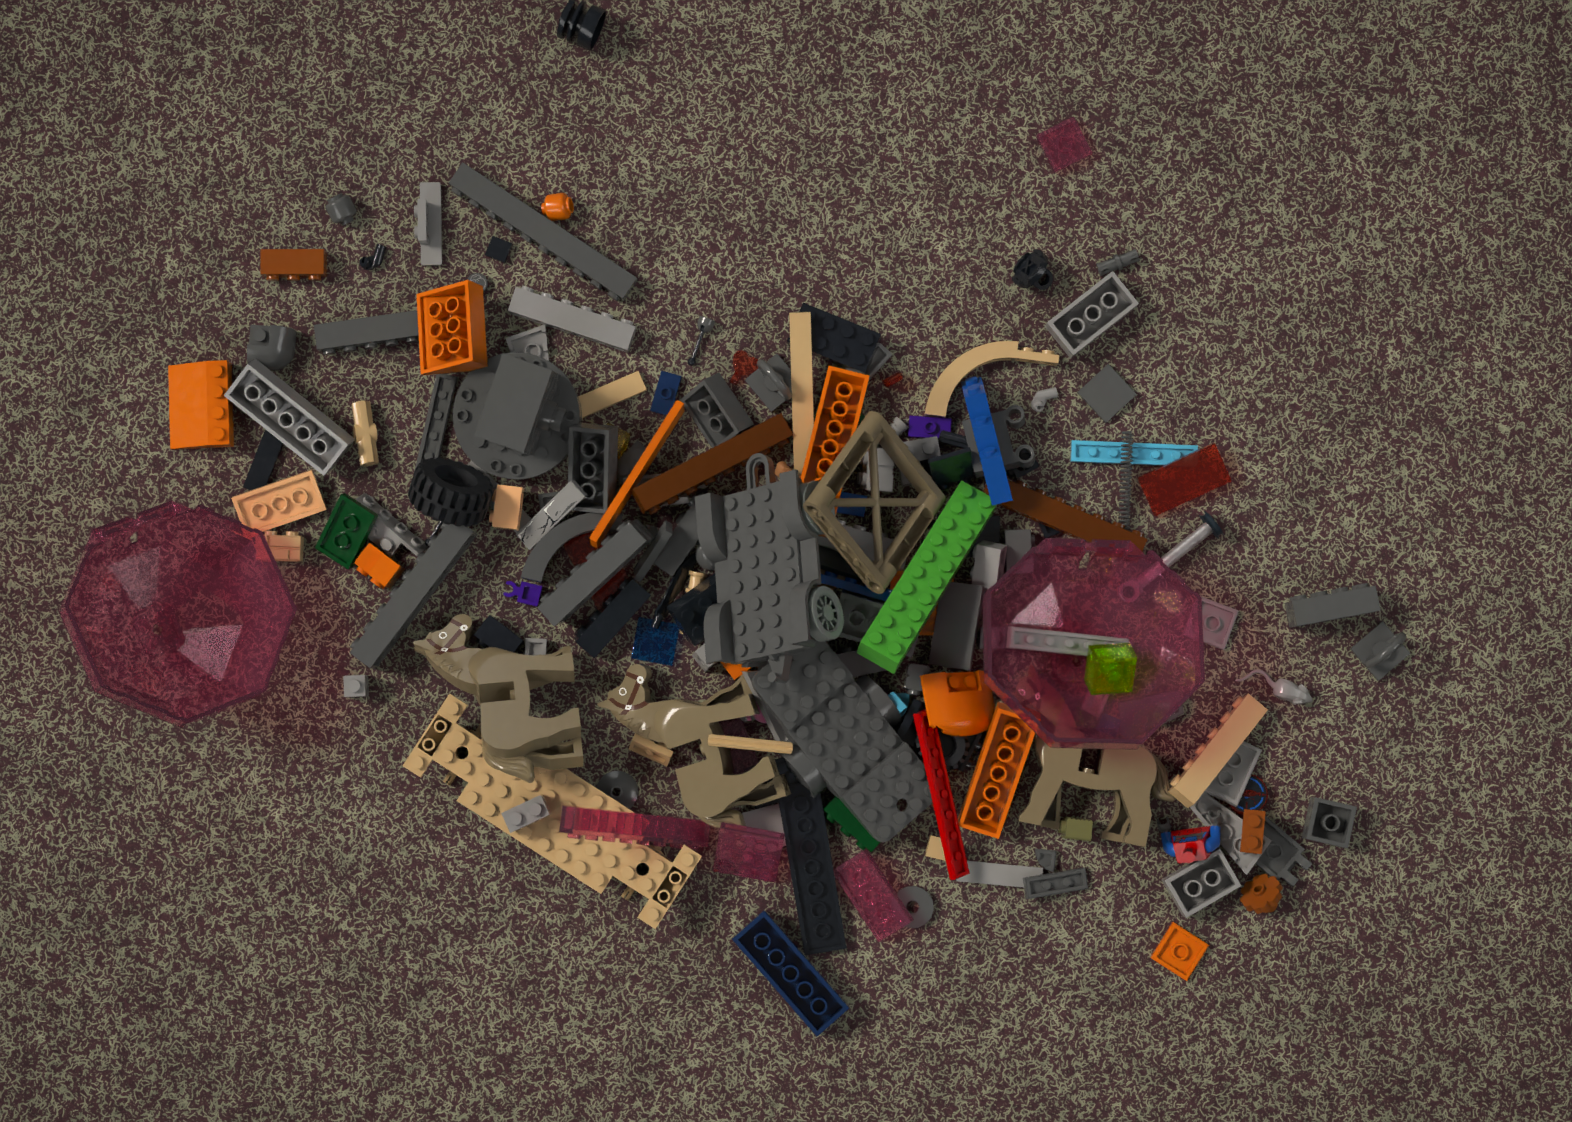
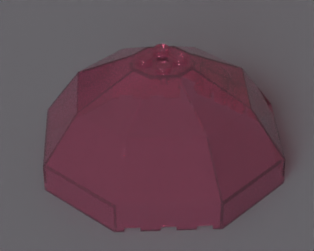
(207, 589)
(1113, 597)

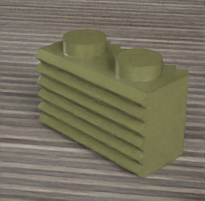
(1076, 828)

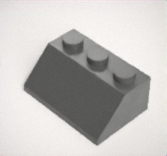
(716, 410)

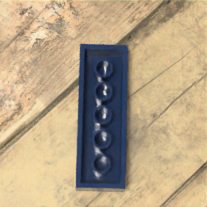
(790, 973)

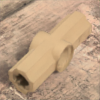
(365, 433)

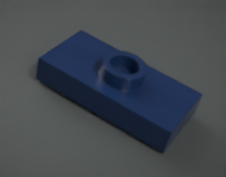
(665, 393)

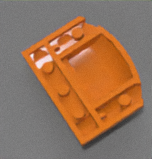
(958, 702)

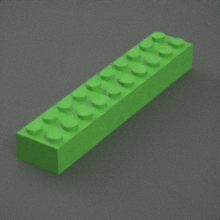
(926, 577)

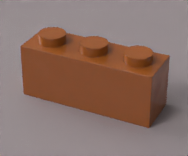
(293, 264)

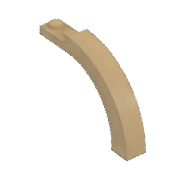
(974, 358)

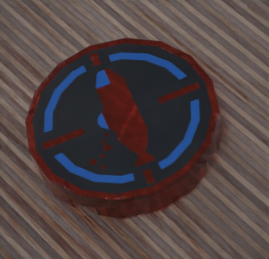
(1254, 796)

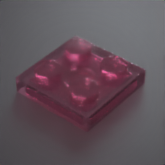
(1064, 144)

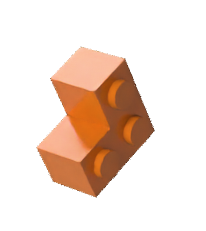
(379, 566)

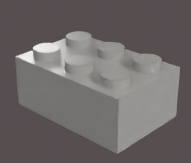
(1201, 883)

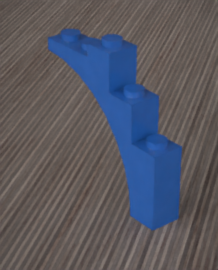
(986, 440)

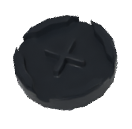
(1030, 270)

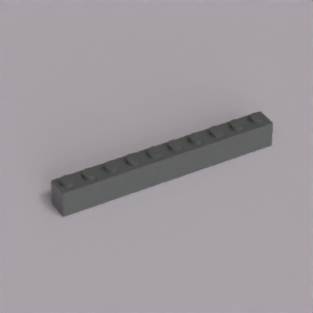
(543, 232)

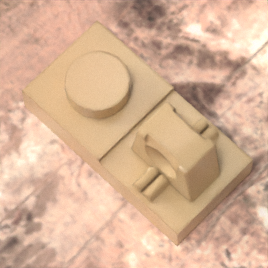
(651, 750)

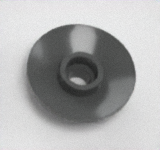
(624, 782)

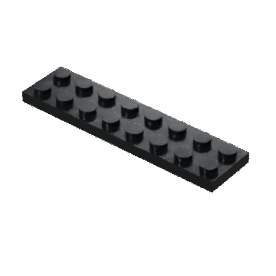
(811, 871)

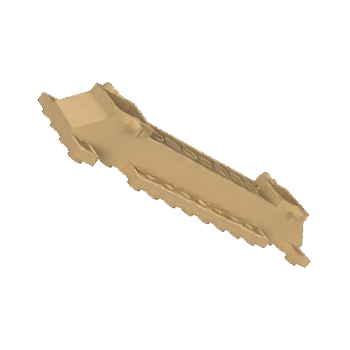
(590, 861)

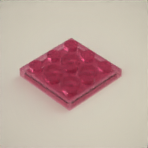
(748, 852)

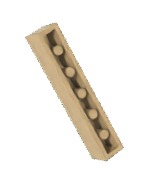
(1217, 751)

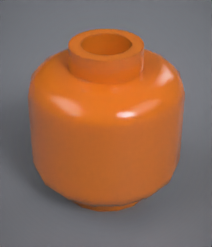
(557, 206)

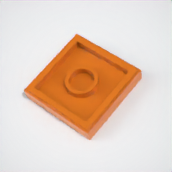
(1179, 951)

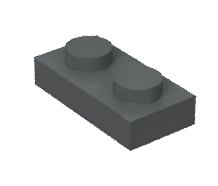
(629, 460)

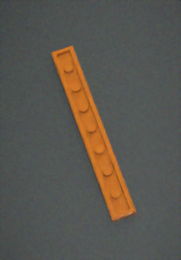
(637, 474)

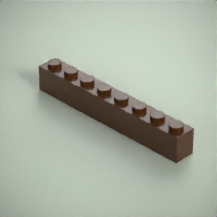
(711, 464)
(1064, 518)

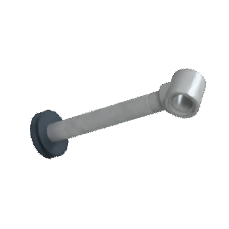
(1209, 526)

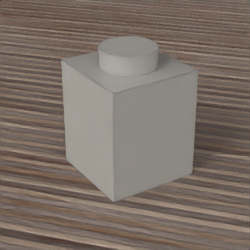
(356, 686)

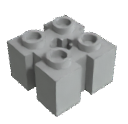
(885, 471)

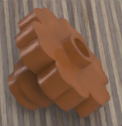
(1261, 894)

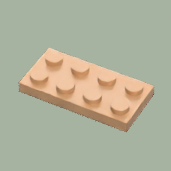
(280, 502)

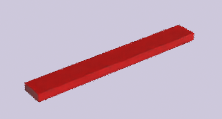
(941, 797)

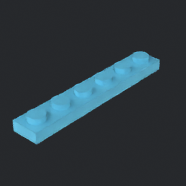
(1142, 452)

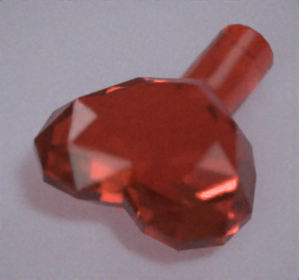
(743, 366)

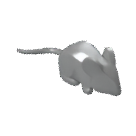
(1285, 689)

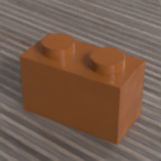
(1252, 831)

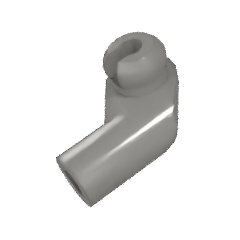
(1041, 397)

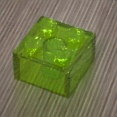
(1110, 668)

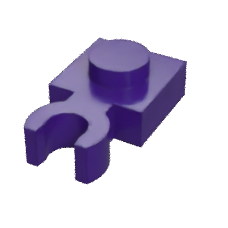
(527, 593)

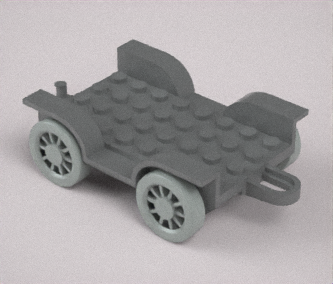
(765, 573)

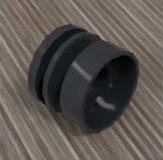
(586, 25)

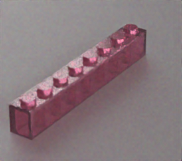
(633, 826)

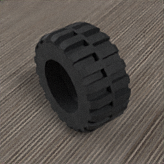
(450, 492)

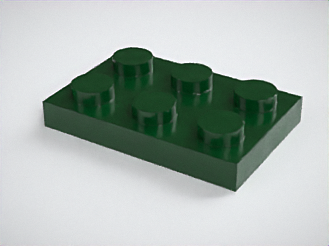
(346, 531)

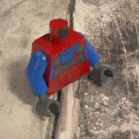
(1192, 843)

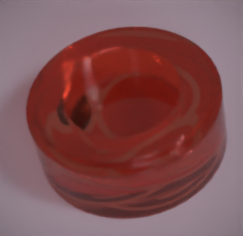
(892, 379)

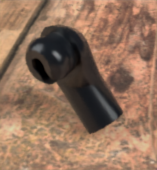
(375, 260)

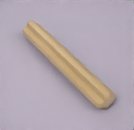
(750, 744)

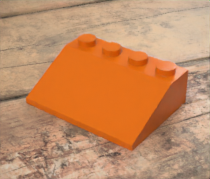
(452, 329)
(197, 405)

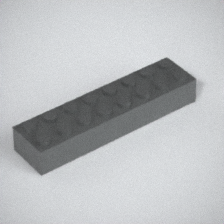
(412, 594)

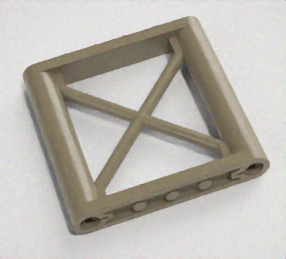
(881, 571)

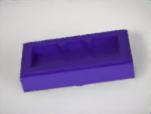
(927, 426)

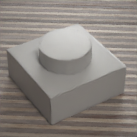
(535, 646)

